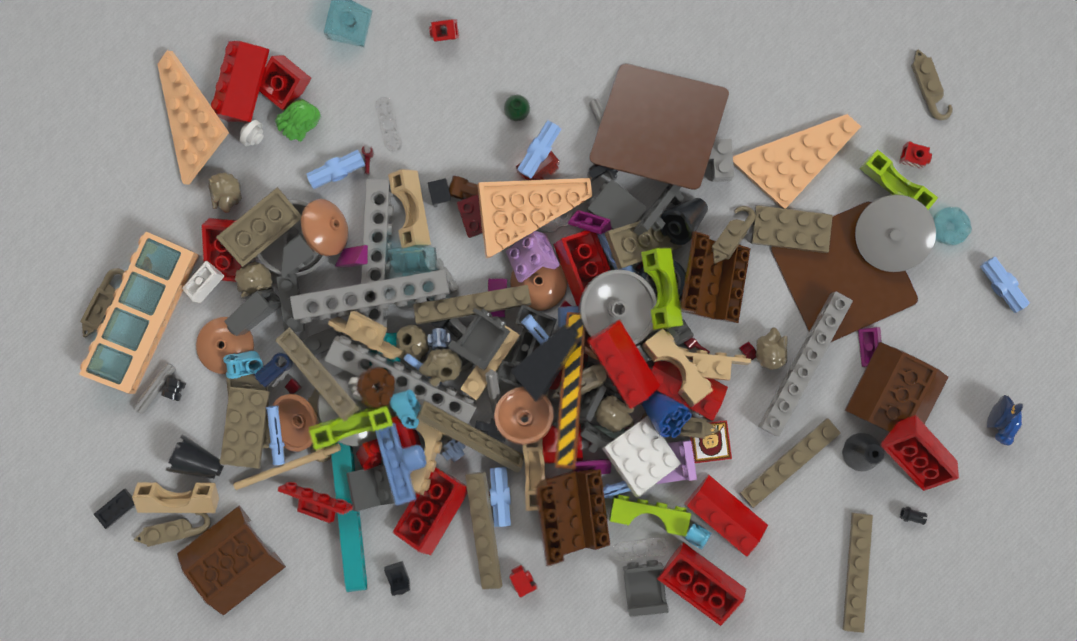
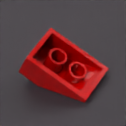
(214, 250)

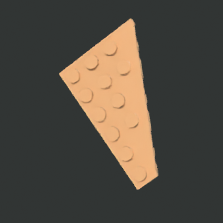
(192, 120)
(793, 161)
(521, 207)

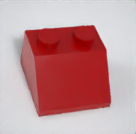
(283, 81)

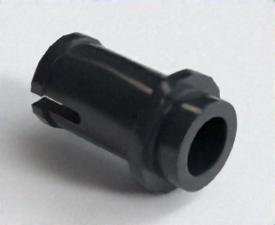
(912, 515)

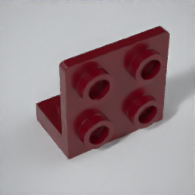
(471, 215)

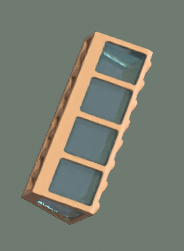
(138, 314)

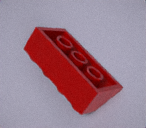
(239, 81)
(581, 260)
(623, 364)
(670, 384)
(920, 454)
(431, 513)
(727, 515)
(702, 584)

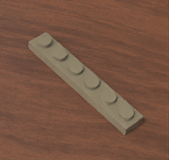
(464, 305)
(317, 374)
(470, 436)
(790, 462)
(483, 530)
(857, 572)

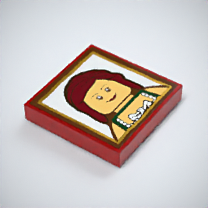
(713, 447)

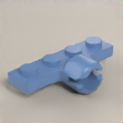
(400, 463)

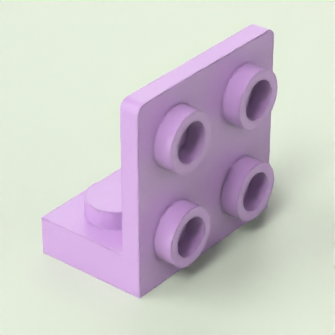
(531, 254)
(686, 470)

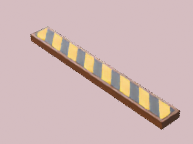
(570, 399)

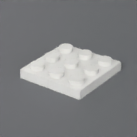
(641, 456)

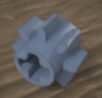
(438, 339)
(453, 450)

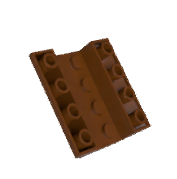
(711, 287)
(895, 388)
(572, 514)
(228, 562)

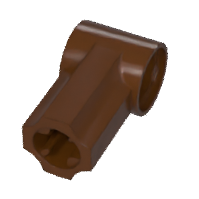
(462, 188)

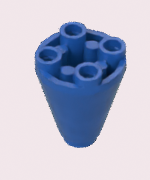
(666, 414)

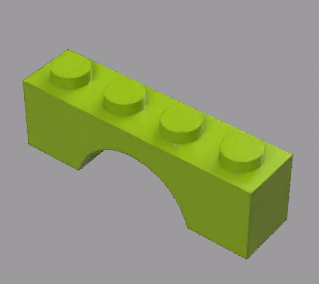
(883, 172)
(660, 267)
(361, 421)
(625, 510)

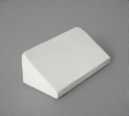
(202, 282)

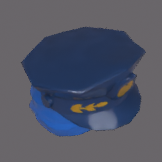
(1006, 418)

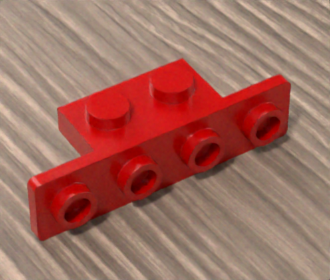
(314, 503)

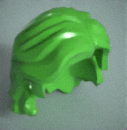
(298, 120)

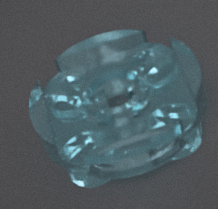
(961, 222)

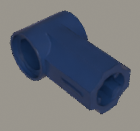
(272, 370)

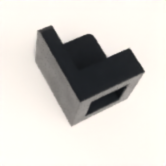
(439, 191)

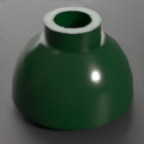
(516, 107)

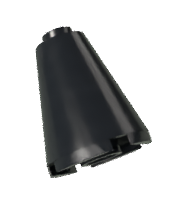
(683, 220)
(862, 452)
(193, 460)

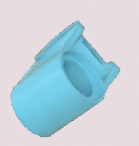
(241, 364)
(406, 407)
(698, 536)

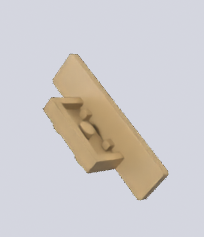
(366, 331)
(717, 365)

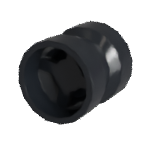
(174, 387)

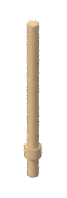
(319, 454)

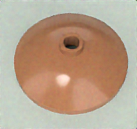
(324, 227)
(549, 292)
(208, 344)
(517, 405)
(295, 419)

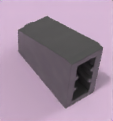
(253, 311)

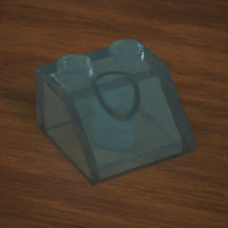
(347, 22)
(413, 259)

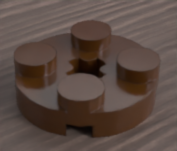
(385, 387)

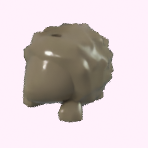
(224, 191)
(252, 278)
(412, 341)
(772, 350)
(441, 366)
(614, 414)

